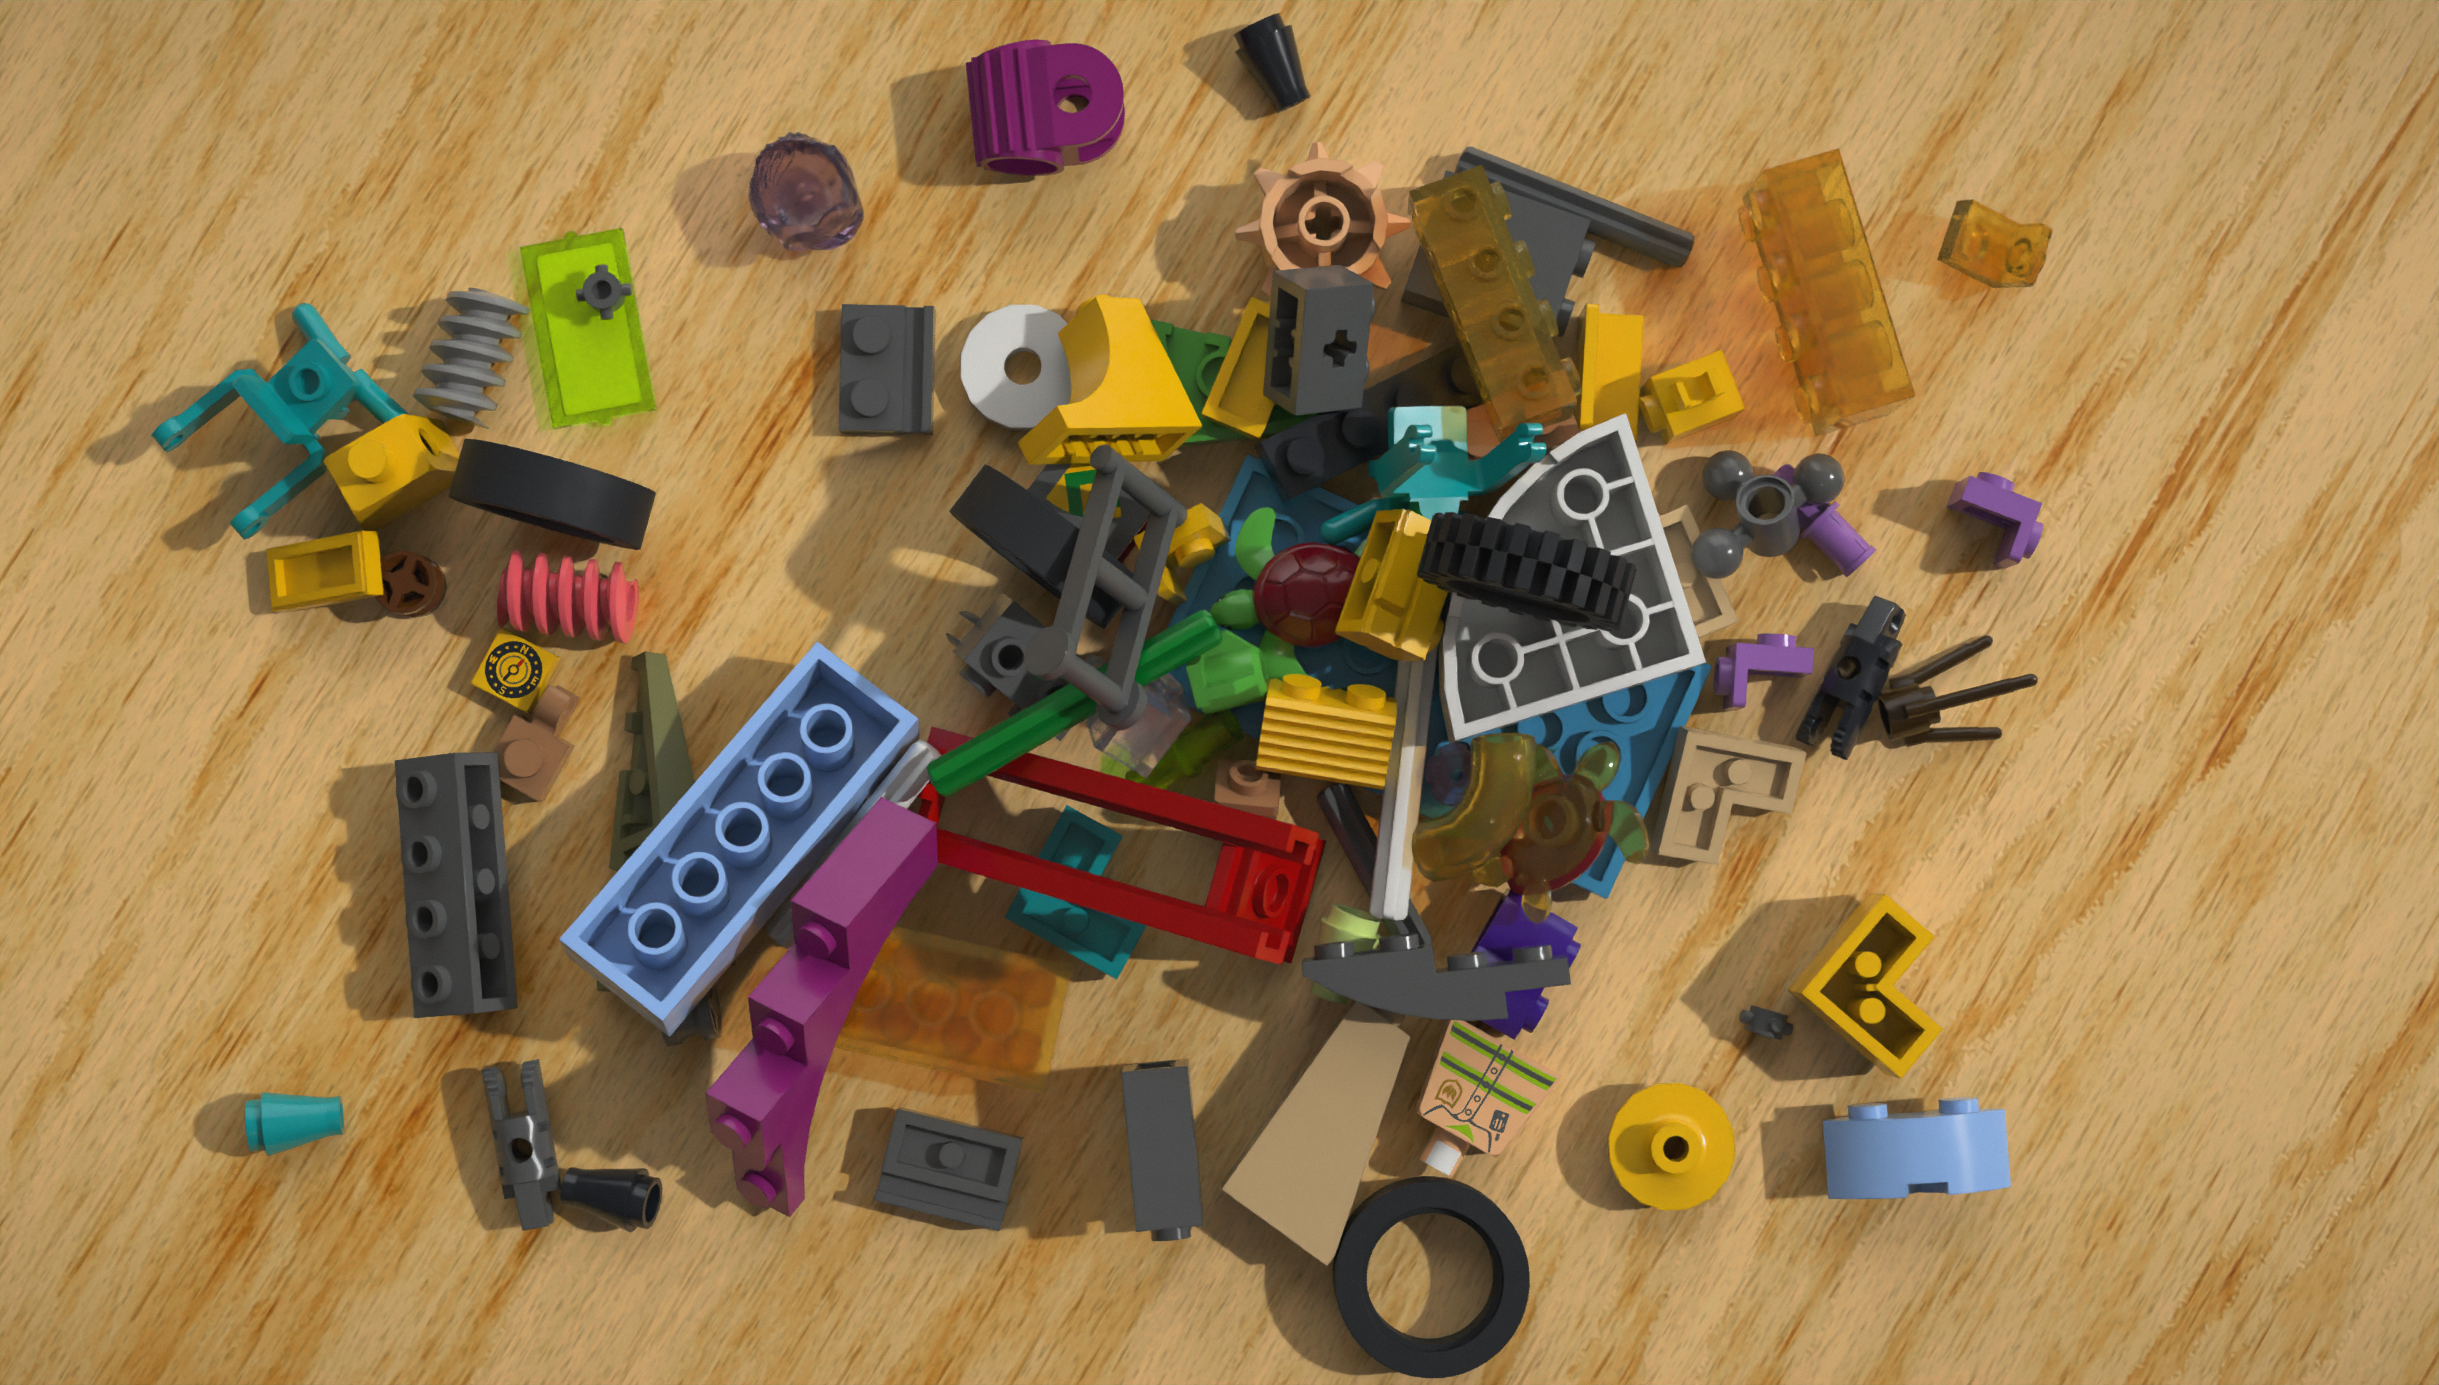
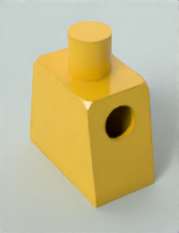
(393, 469)

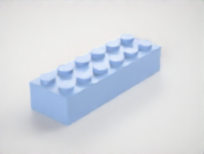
(741, 839)

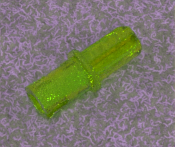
(1193, 749)

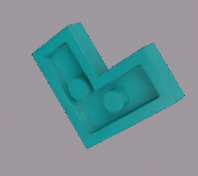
(1081, 931)

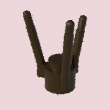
(1911, 710)

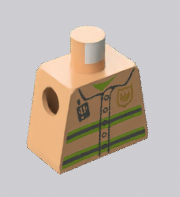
(1477, 1094)

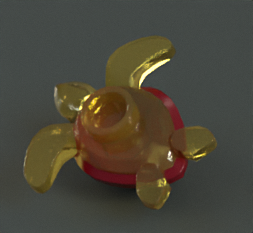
(1565, 829)

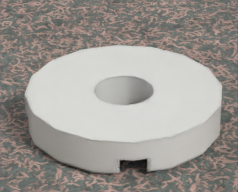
(985, 360)

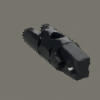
(1863, 650)

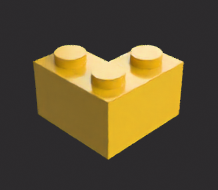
(1855, 981)

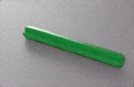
(1066, 708)

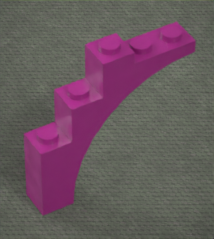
(797, 1011)

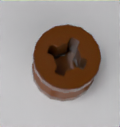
(399, 580)

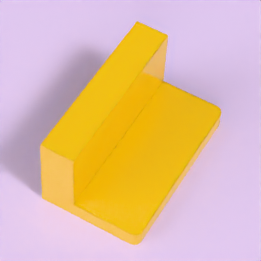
(1608, 367)

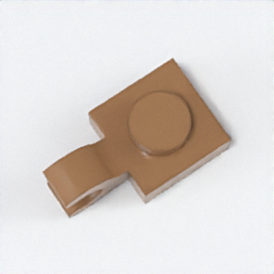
(532, 750)

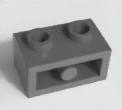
(997, 652)

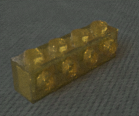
(1492, 302)

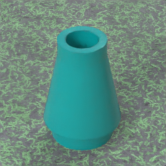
(289, 1121)

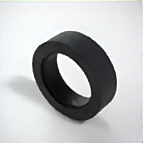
(552, 493)
(1029, 536)
(1475, 1342)

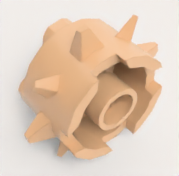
(1325, 191)

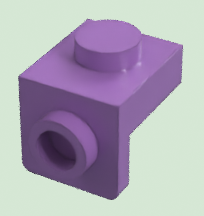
(1994, 502)
(1770, 657)

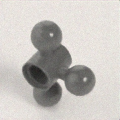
(1731, 477)

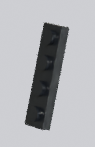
(1346, 438)

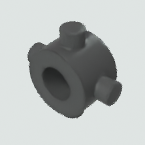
(604, 292)
(1766, 1022)

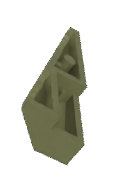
(659, 762)

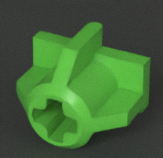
(1228, 675)

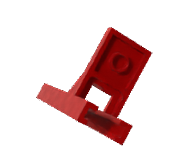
(1257, 884)

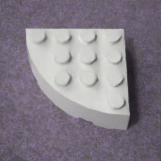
(1517, 667)

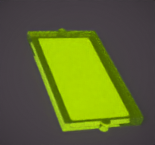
(587, 363)

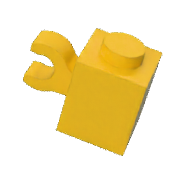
(1690, 398)

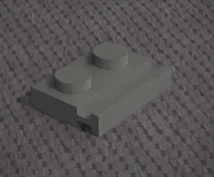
(887, 369)
(949, 1168)

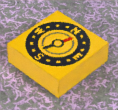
(515, 670)

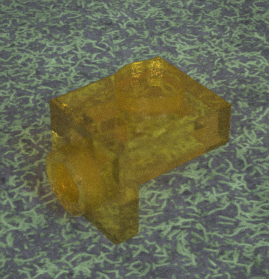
(1994, 246)

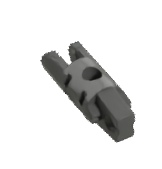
(522, 1175)

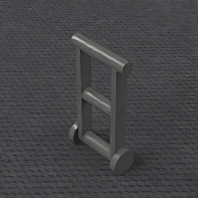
(1053, 648)

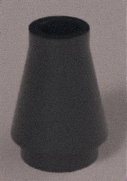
(1273, 61)
(615, 1195)

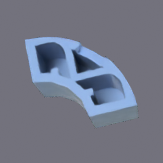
(1916, 1152)

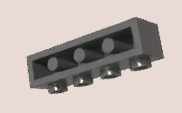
(455, 884)

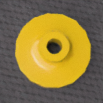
(1639, 1137)

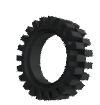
(1526, 571)

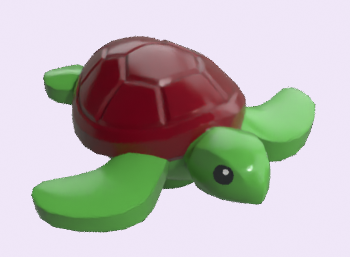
(1293, 594)

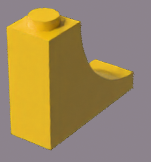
(1119, 390)

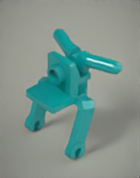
(293, 405)
(1431, 469)

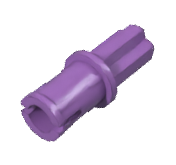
(1830, 531)

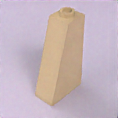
(1318, 1138)

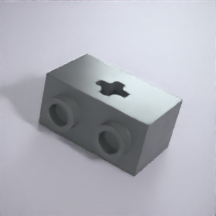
(1318, 339)

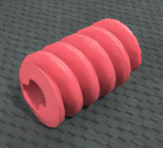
(567, 599)

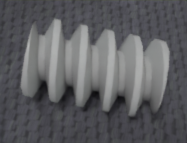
(469, 355)

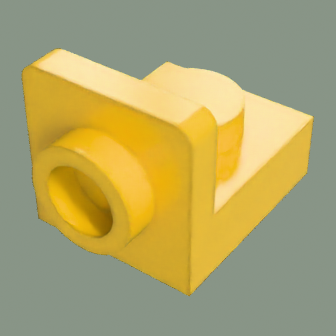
(1190, 546)

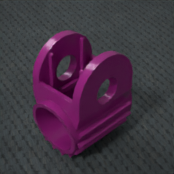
(1018, 114)

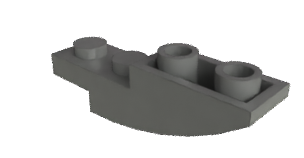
(1405, 980)

